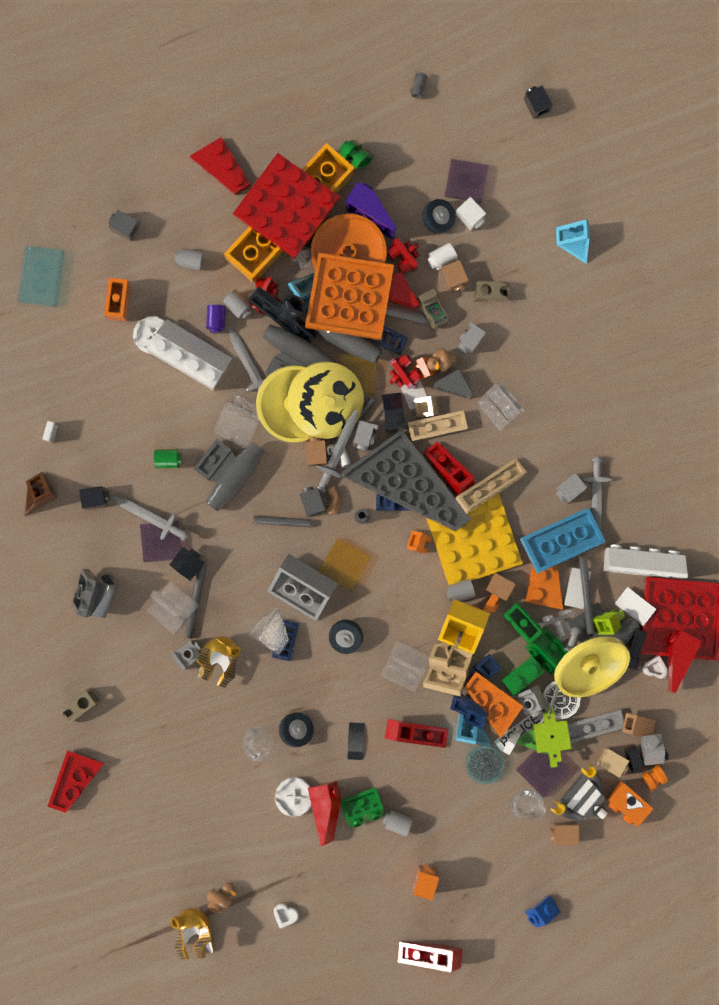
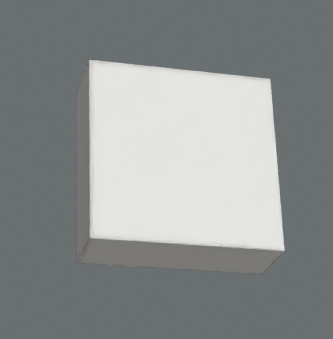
(50, 432)

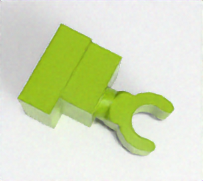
(609, 622)

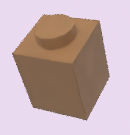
(455, 276)
(316, 452)
(501, 587)
(638, 725)
(565, 834)

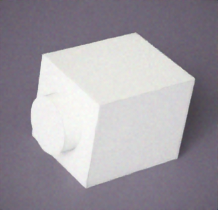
(471, 214)

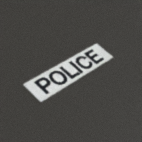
(523, 726)

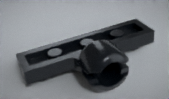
(284, 312)

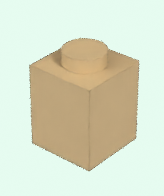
(613, 763)

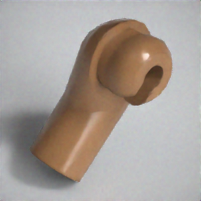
(335, 503)

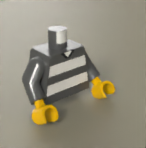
(583, 797)

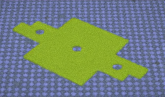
(545, 743)

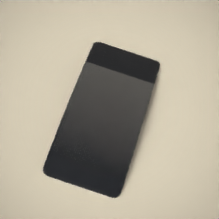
(355, 741)

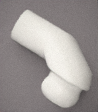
(344, 459)

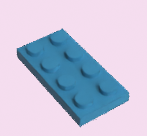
(562, 540)

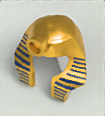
(221, 651)
(188, 923)

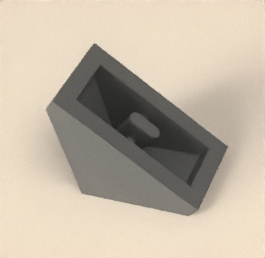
(453, 384)

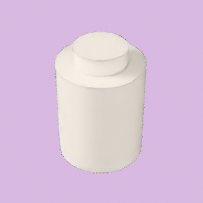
(442, 256)

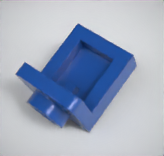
(543, 912)

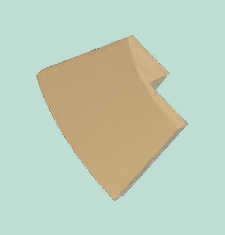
(448, 668)

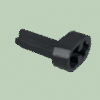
(636, 648)
(636, 761)

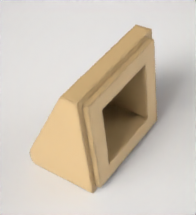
(426, 406)

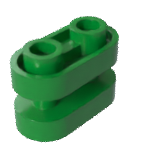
(351, 150)

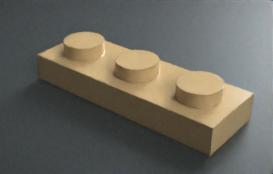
(437, 426)

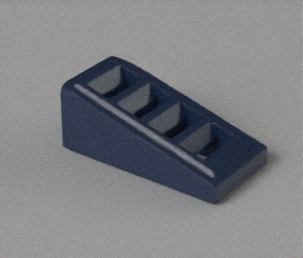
(383, 344)
(294, 634)

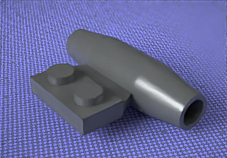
(354, 345)
(293, 350)
(227, 470)
(624, 634)

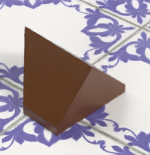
(38, 493)

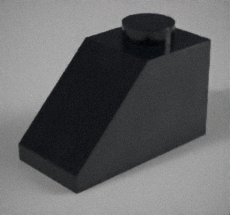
(393, 412)

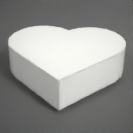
(655, 667)
(511, 742)
(285, 915)

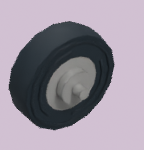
(438, 216)
(345, 636)
(296, 729)

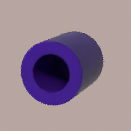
(215, 318)

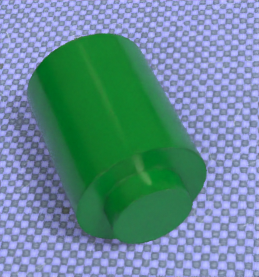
(167, 458)

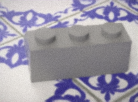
(302, 587)

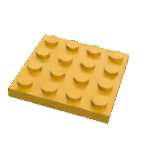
(479, 546)

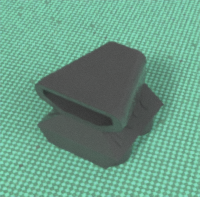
(94, 594)

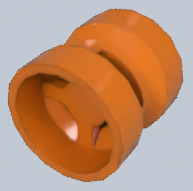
(655, 777)

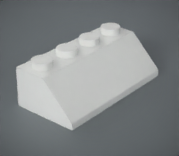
(189, 354)
(645, 563)

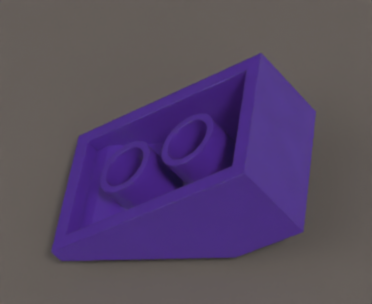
(366, 203)

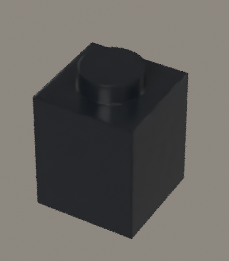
(537, 101)
(94, 497)
(187, 563)

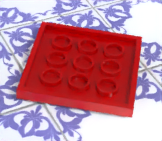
(286, 205)
(684, 607)

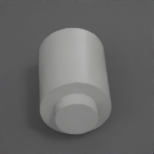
(189, 259)
(237, 304)
(460, 591)
(397, 822)

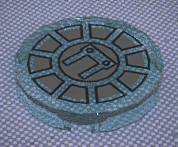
(484, 764)

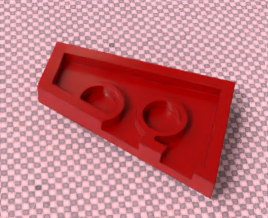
(221, 164)
(72, 780)

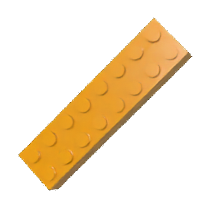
(255, 254)

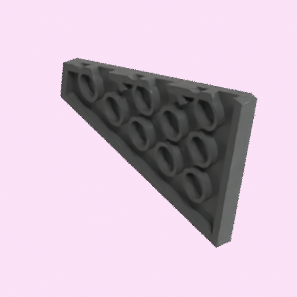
(405, 477)

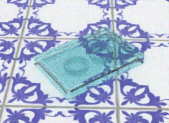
(40, 276)

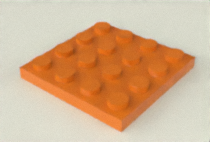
(349, 296)

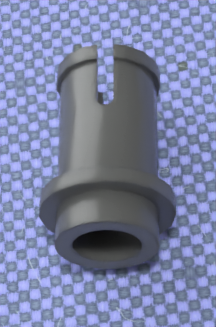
(419, 84)
(362, 521)

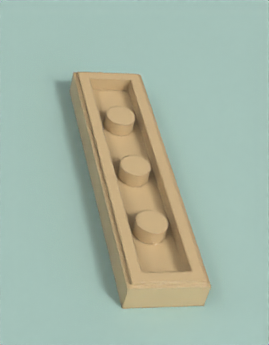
(491, 485)

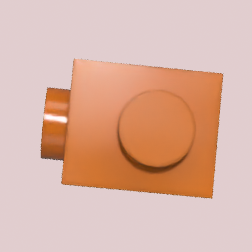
(490, 605)

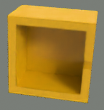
(465, 619)

